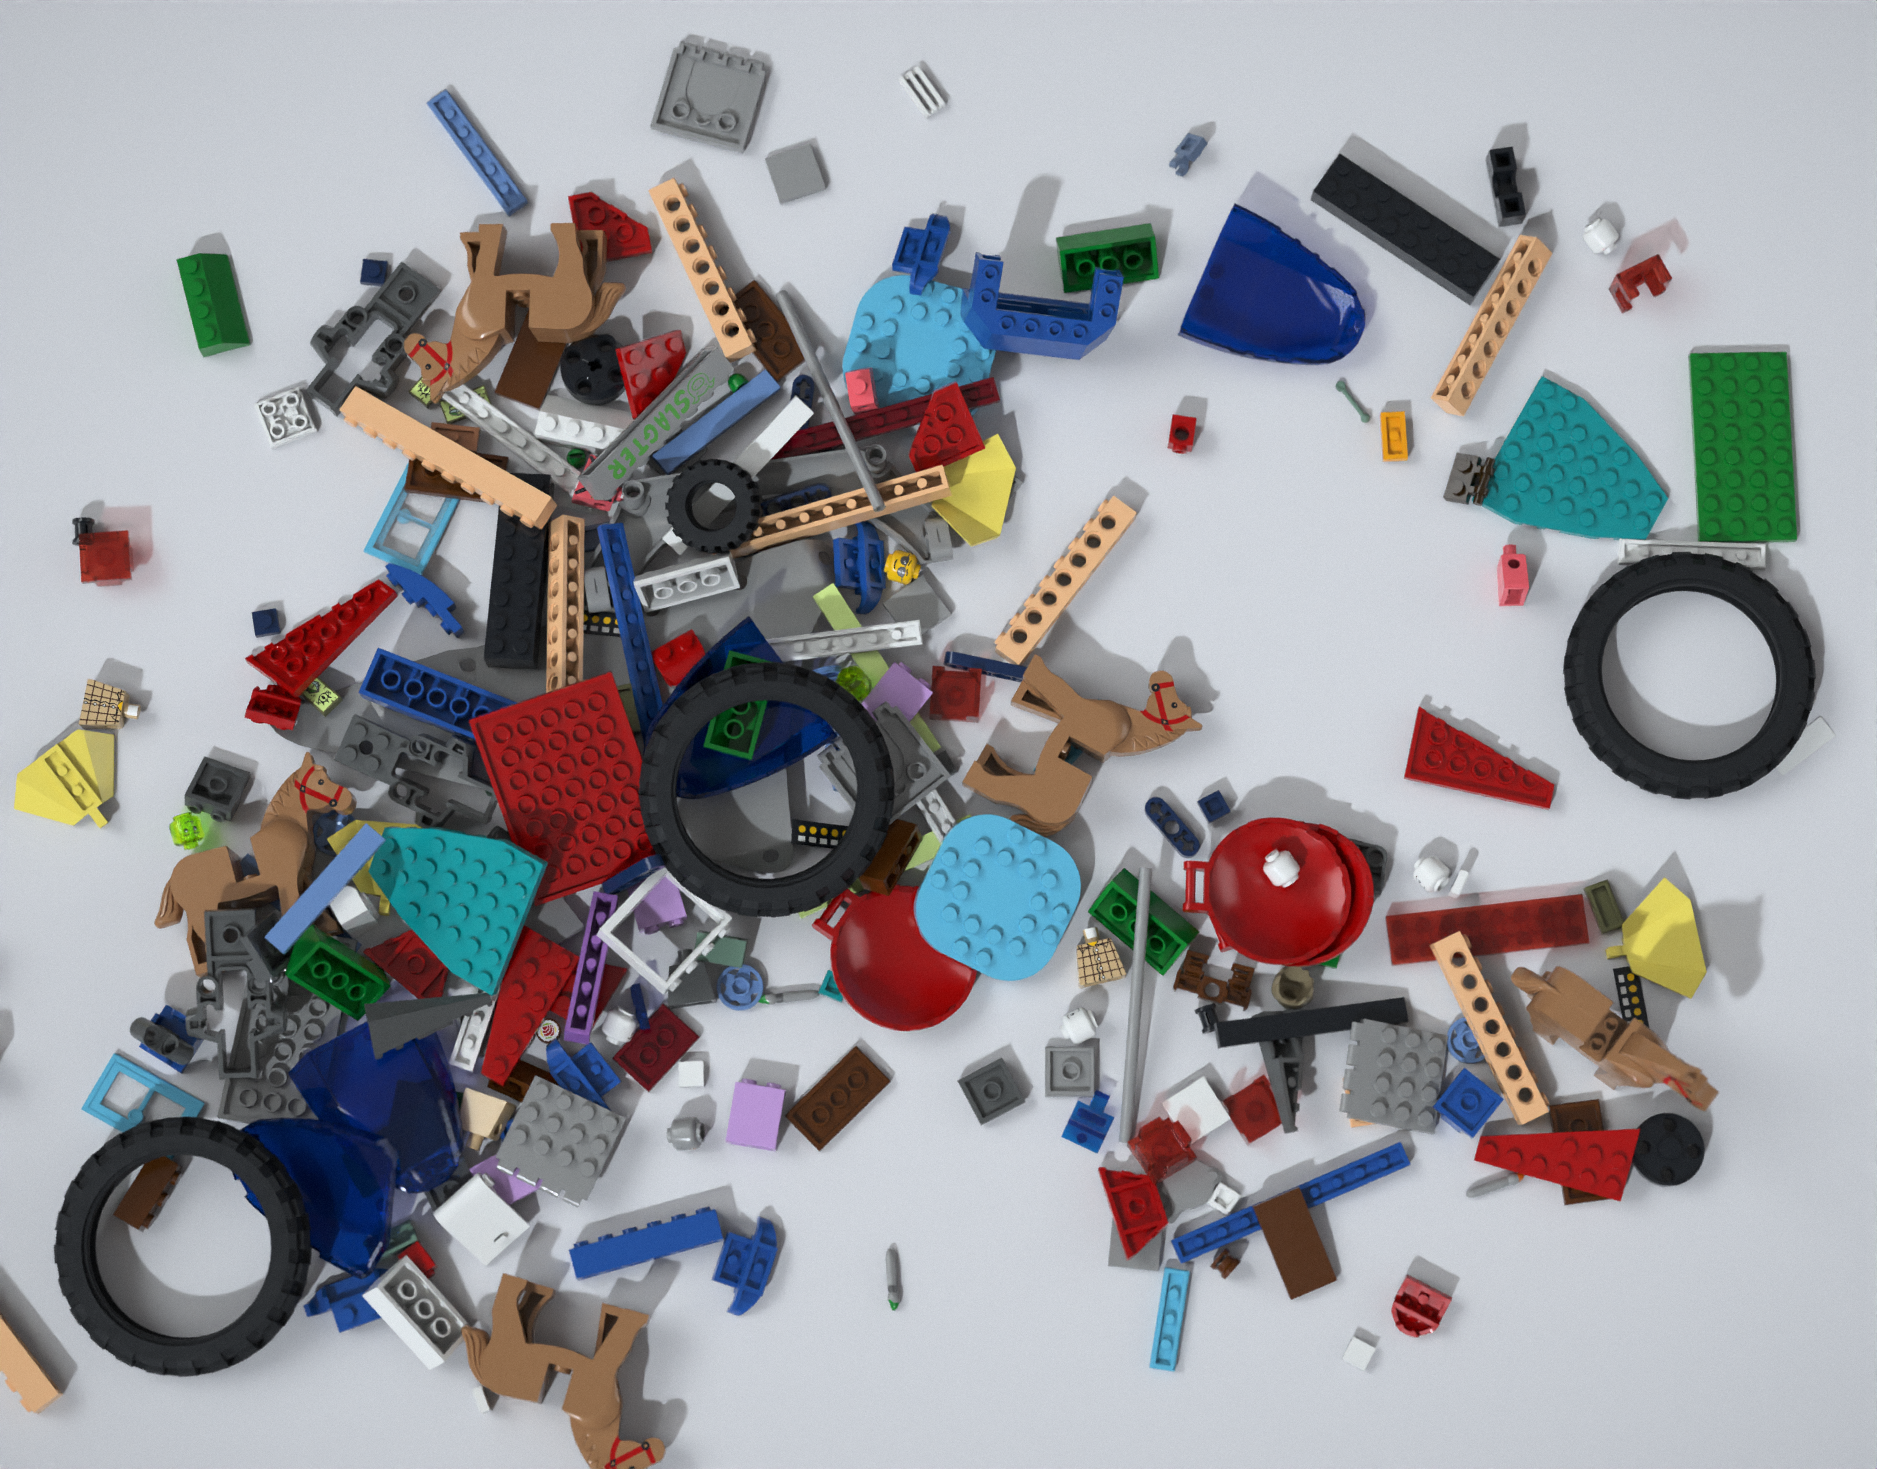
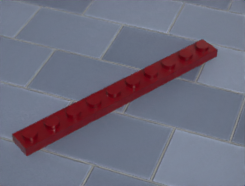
(881, 421)

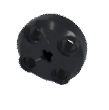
(592, 370)
(1668, 1150)

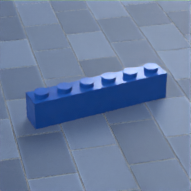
(646, 1244)

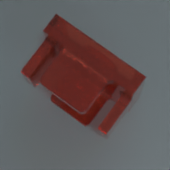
(106, 558)
(1162, 1149)

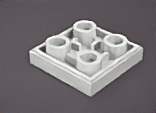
(285, 417)
(1196, 1109)

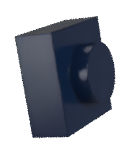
(373, 272)
(266, 622)
(1213, 807)

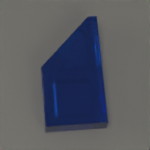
(639, 1006)

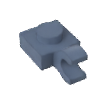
(1188, 150)

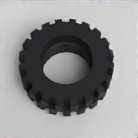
(681, 499)

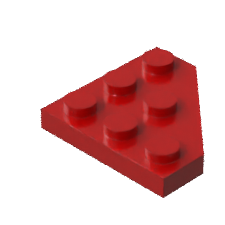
(624, 235)
(650, 368)
(945, 431)

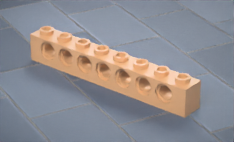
(1491, 325)
(733, 346)
(1111, 510)
(565, 602)
(1538, 1102)

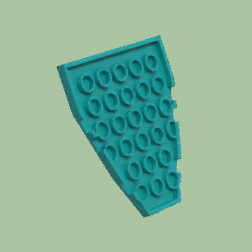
(1572, 472)
(460, 895)

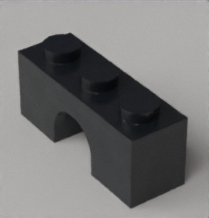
(1502, 177)

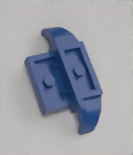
(922, 252)
(861, 566)
(583, 1073)
(747, 1265)
(346, 1301)

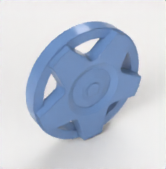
(329, 828)
(740, 987)
(1464, 1042)

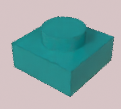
(830, 989)

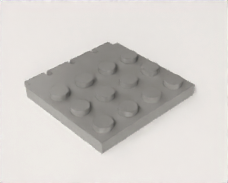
(709, 97)
(913, 762)
(1393, 1075)
(559, 1141)

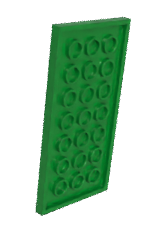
(1742, 447)

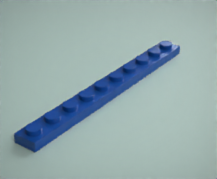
(630, 623)
(1314, 1193)

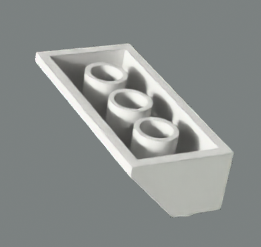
(579, 424)
(687, 581)
(355, 912)
(417, 1312)

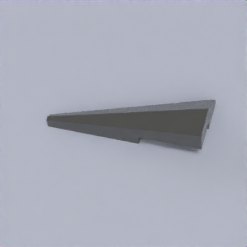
(401, 1021)
(1285, 1071)

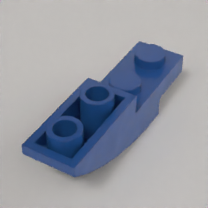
(421, 590)

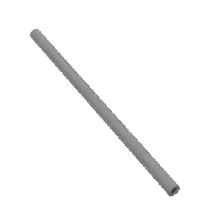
(830, 401)
(1135, 1005)

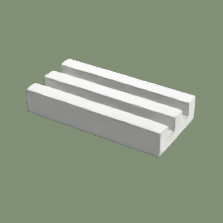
(911, 76)

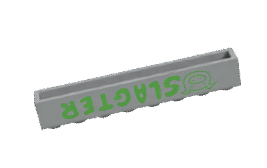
(655, 424)

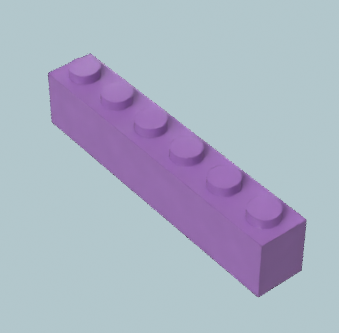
(589, 971)

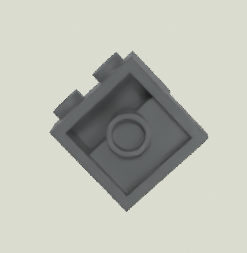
(216, 789)
(265, 959)

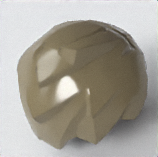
(1293, 987)

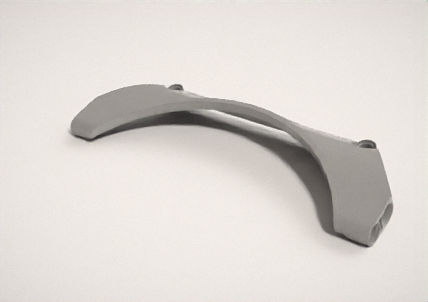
(645, 520)

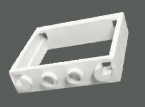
(689, 964)

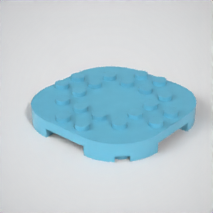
(914, 341)
(997, 897)

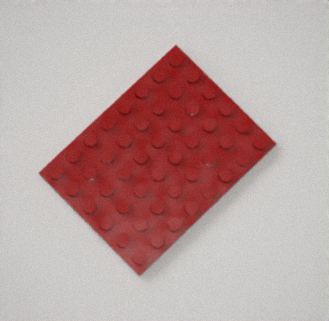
(568, 782)

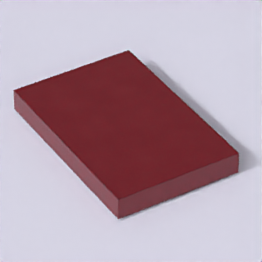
(656, 1049)

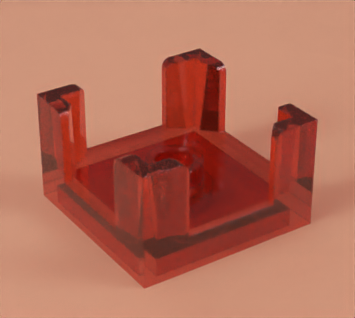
(1625, 284)
(955, 695)
(1253, 1110)

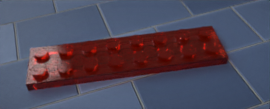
(1490, 928)

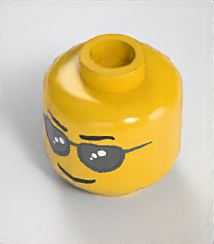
(902, 567)

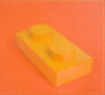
(1393, 436)

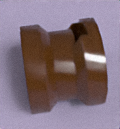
(1226, 1265)

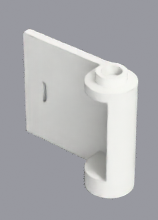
(478, 1218)

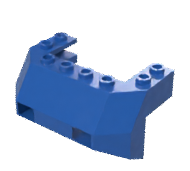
(1038, 323)

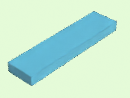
(1169, 1319)

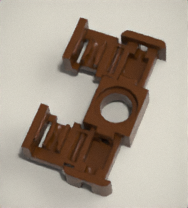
(1233, 994)

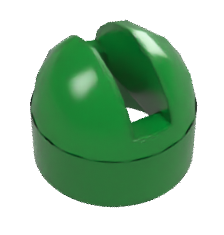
(736, 381)
(576, 462)

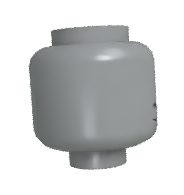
(686, 1133)

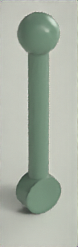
(1340, 386)

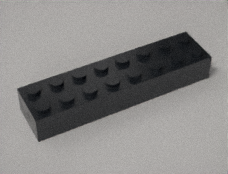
(1404, 229)
(517, 587)

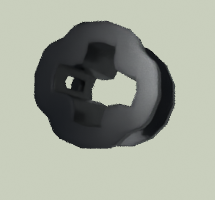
(82, 526)
(1202, 1012)

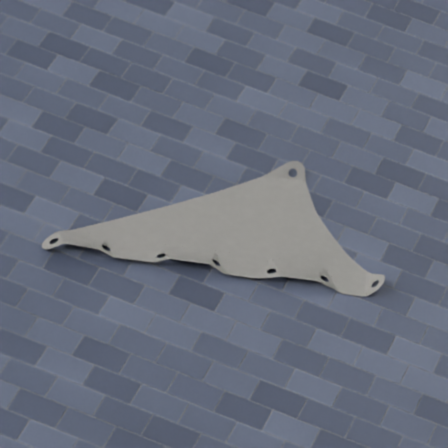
(724, 827)

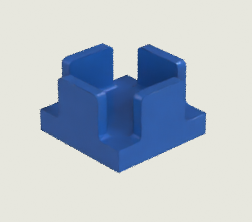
(175, 1022)
(1467, 1103)

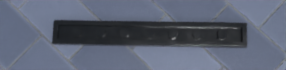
(1308, 1022)

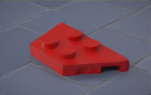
(411, 964)
(1134, 1208)

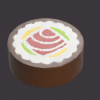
(549, 1031)

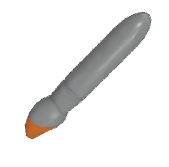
(1511, 1179)

